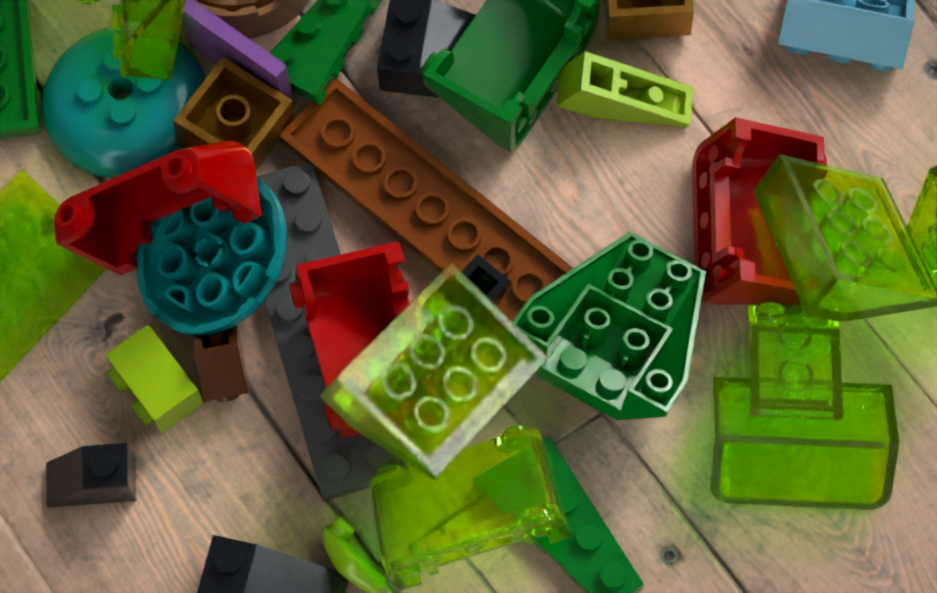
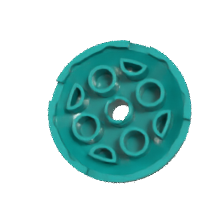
(108, 133)
(210, 268)

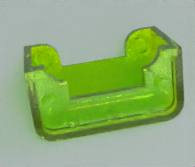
(477, 504)

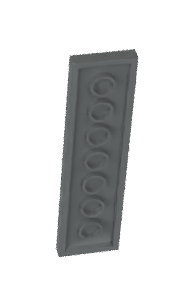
(339, 462)

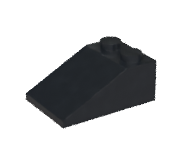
(410, 35)
(251, 568)

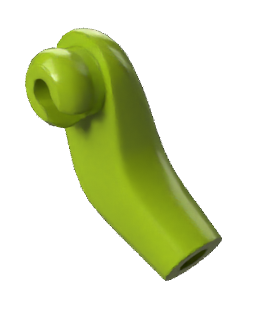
(348, 559)

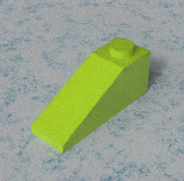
(622, 93)

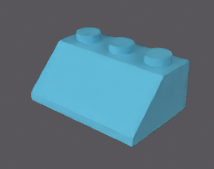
(850, 30)

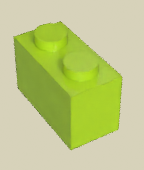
(154, 380)

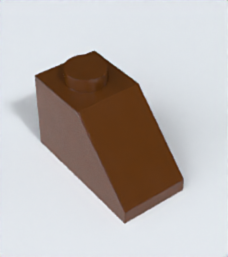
(221, 365)

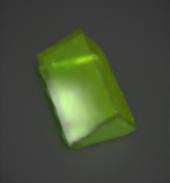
(800, 459)

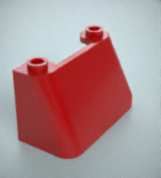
(117, 215)
(727, 220)
(347, 306)

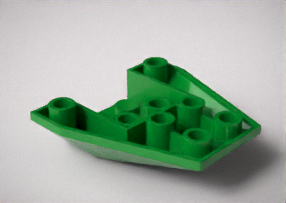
(619, 328)

